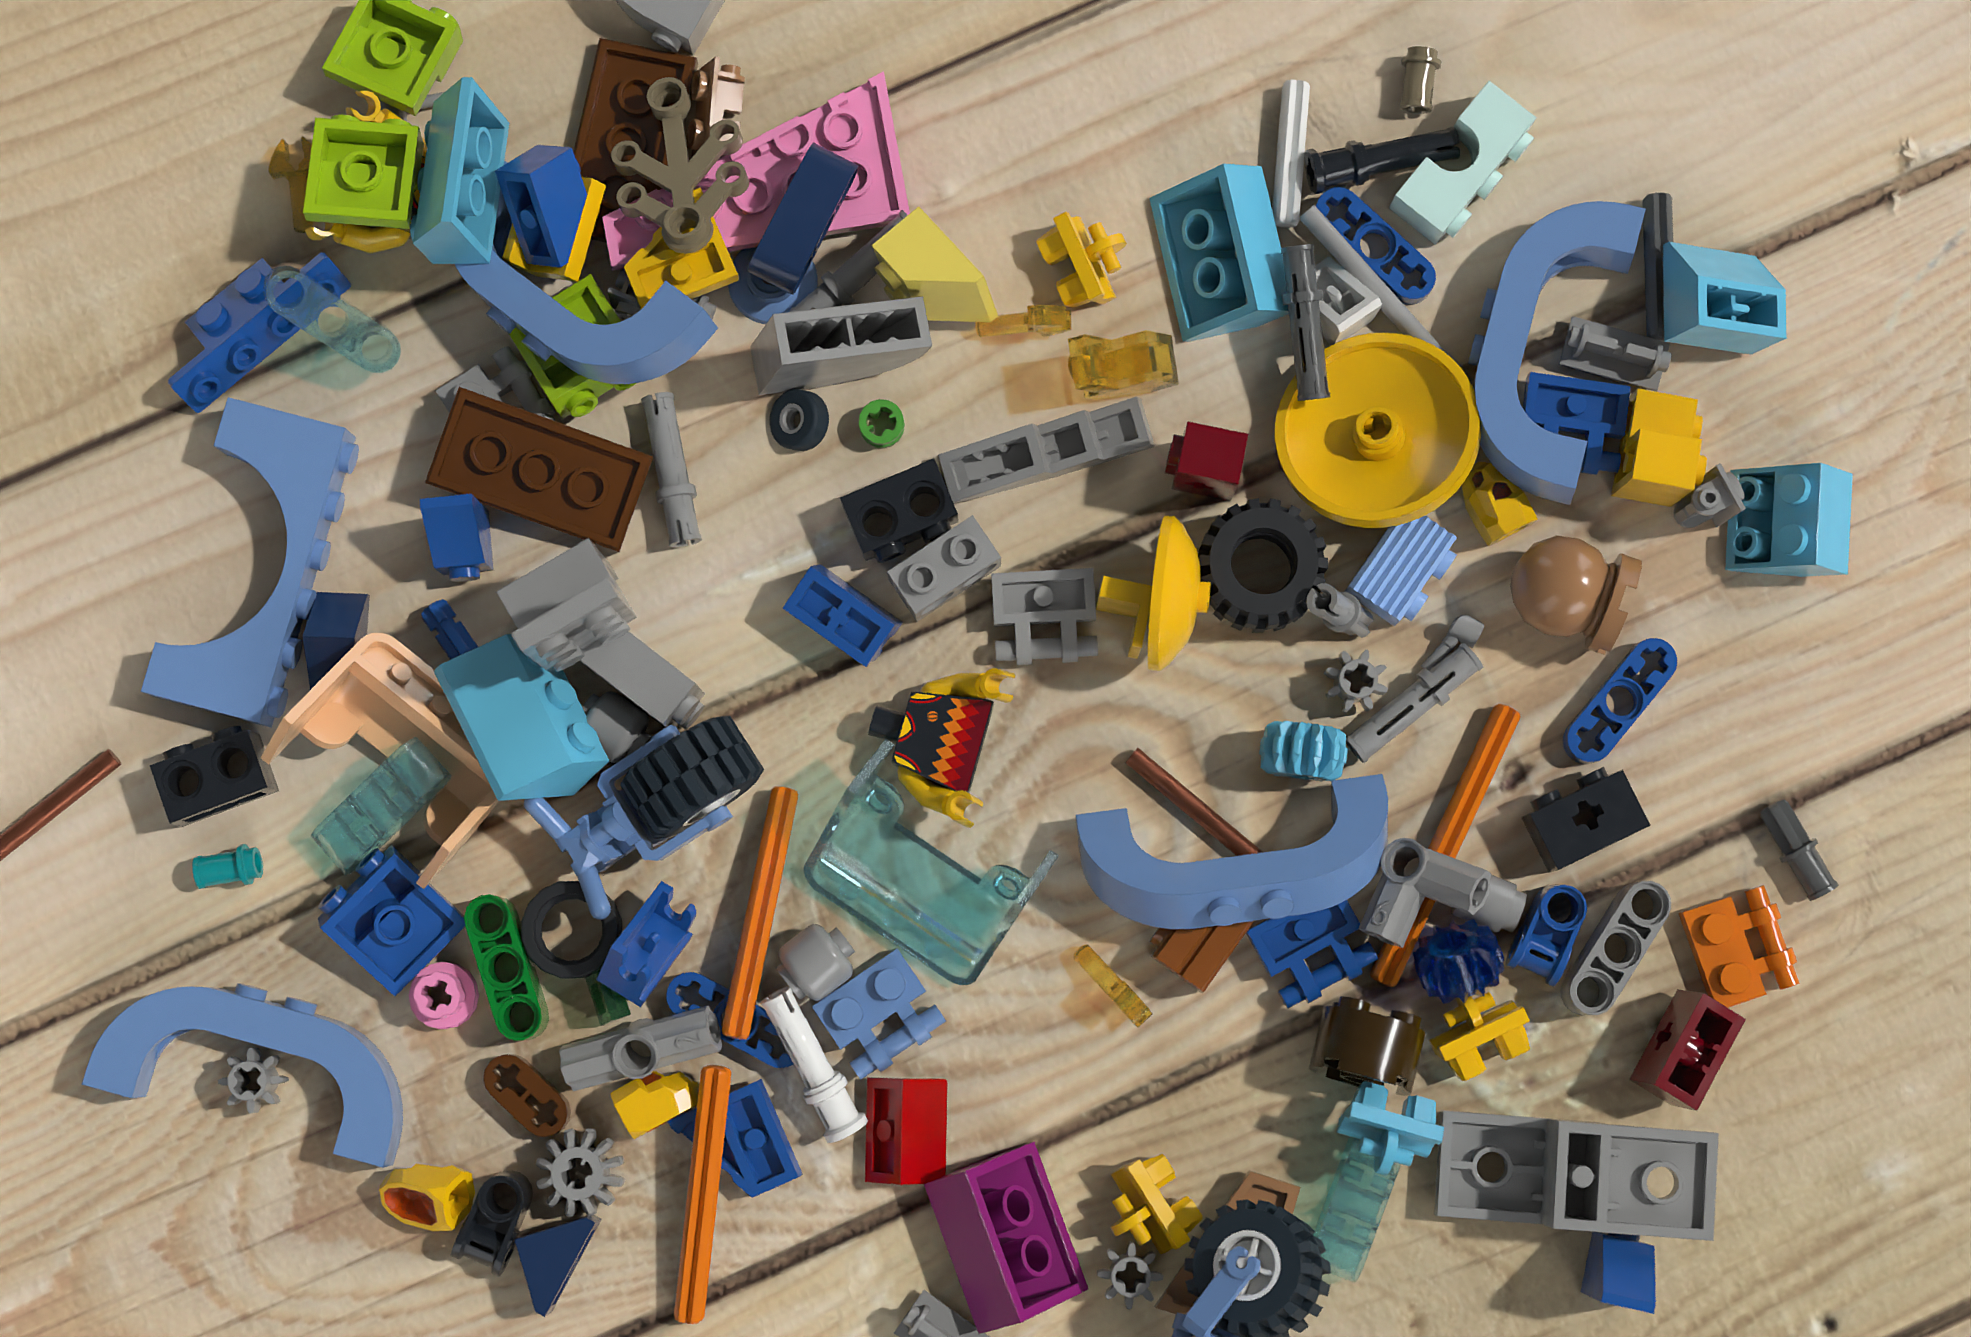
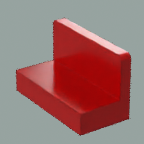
(905, 1130)

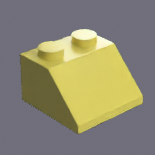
(924, 262)

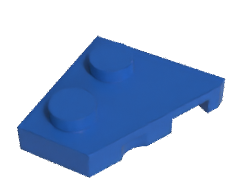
(754, 1141)

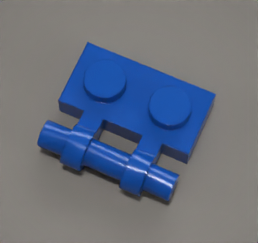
(1580, 408)
(1291, 939)

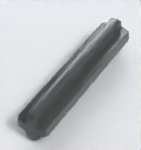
(1656, 232)

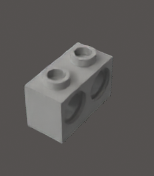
(944, 568)

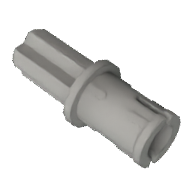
(1339, 610)

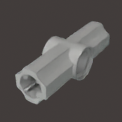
(668, 1038)

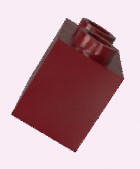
(1207, 460)
(1687, 1049)

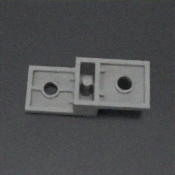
(567, 607)
(1577, 1175)

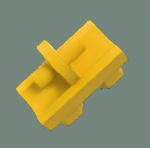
(1072, 241)
(1460, 1044)
(1146, 1210)

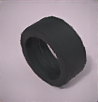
(532, 933)

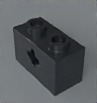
(1614, 811)

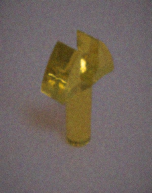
(297, 179)
(1043, 319)
(1112, 985)

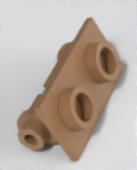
(714, 94)

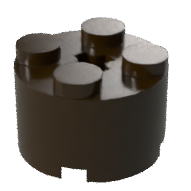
(1368, 1045)

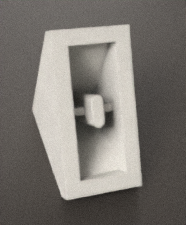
(1346, 302)

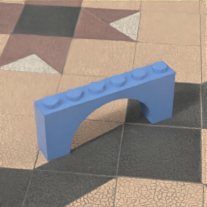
(248, 668)

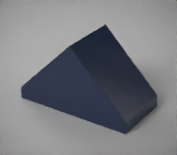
(333, 630)
(551, 1258)

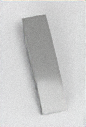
(1046, 450)

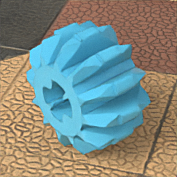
(1303, 751)

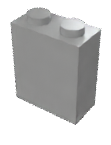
(646, 680)

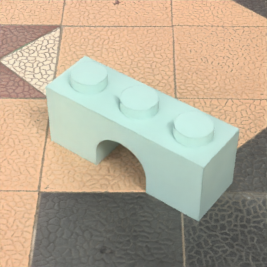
(1437, 198)

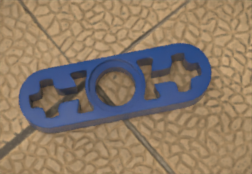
(1375, 224)
(1633, 664)
(708, 990)

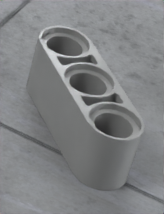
(1637, 935)

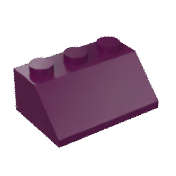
(1006, 1238)

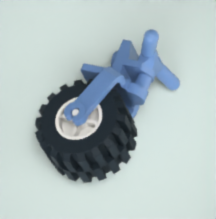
(669, 789)
(1253, 1274)

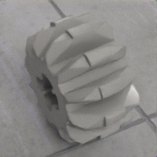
(566, 1161)

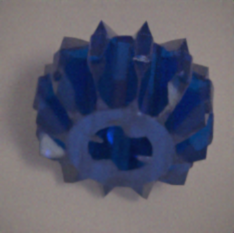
(1458, 961)

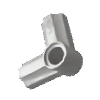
(1437, 878)

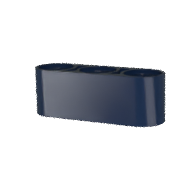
(803, 218)

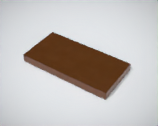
(619, 112)
(539, 469)

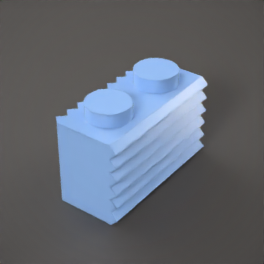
(1400, 567)

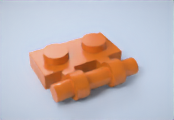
(1724, 953)

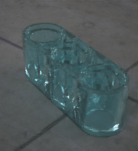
(349, 337)
(381, 805)
(1353, 1211)

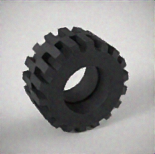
(1284, 529)

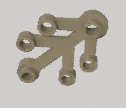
(681, 174)

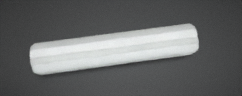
(1290, 153)

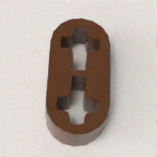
(518, 1104)

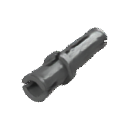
(1305, 321)

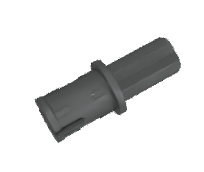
(1798, 849)

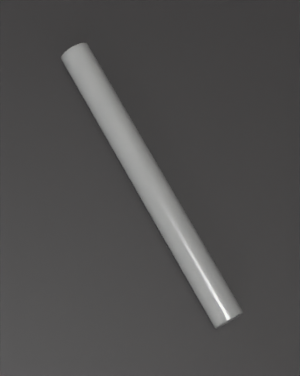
(1356, 266)

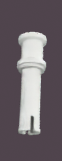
(823, 1085)

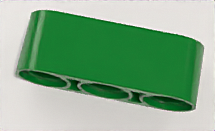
(487, 950)

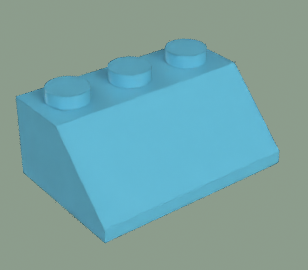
(459, 177)
(1221, 251)
(521, 722)

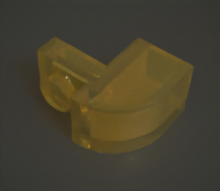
(1122, 365)

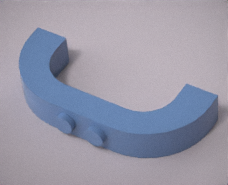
(1571, 237)
(626, 352)
(1244, 885)
(370, 1092)

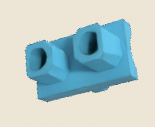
(1389, 1134)

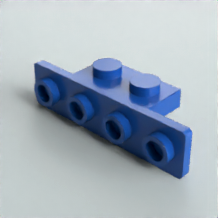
(243, 329)

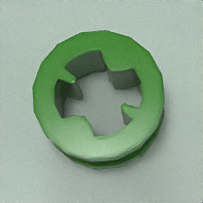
(874, 411)

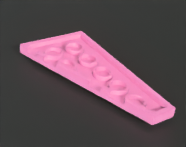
(849, 125)

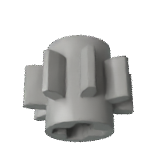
(1342, 686)
(239, 1080)
(1140, 1285)

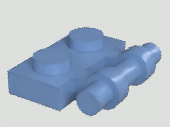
(869, 1000)

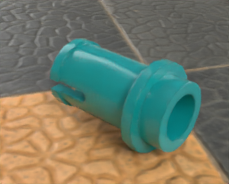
(228, 867)

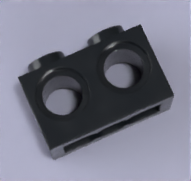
(894, 499)
(216, 787)

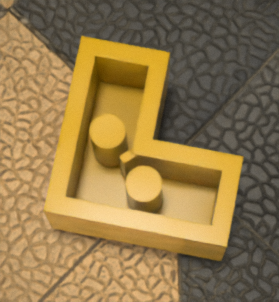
(1660, 449)

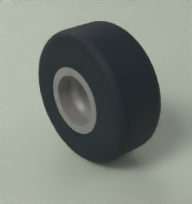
(813, 420)

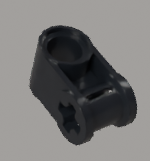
(490, 1230)

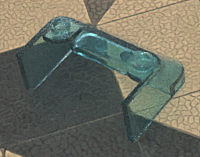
(909, 886)

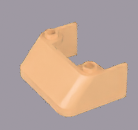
(388, 700)

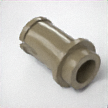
(1419, 79)

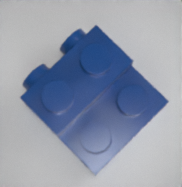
(389, 919)

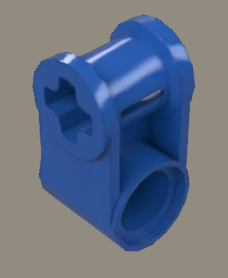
(1547, 936)

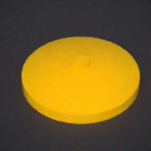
(1387, 438)

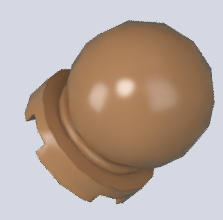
(1571, 589)

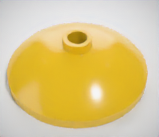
(1175, 594)

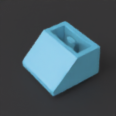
(1721, 300)
(1791, 521)

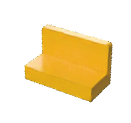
(1128, 600)

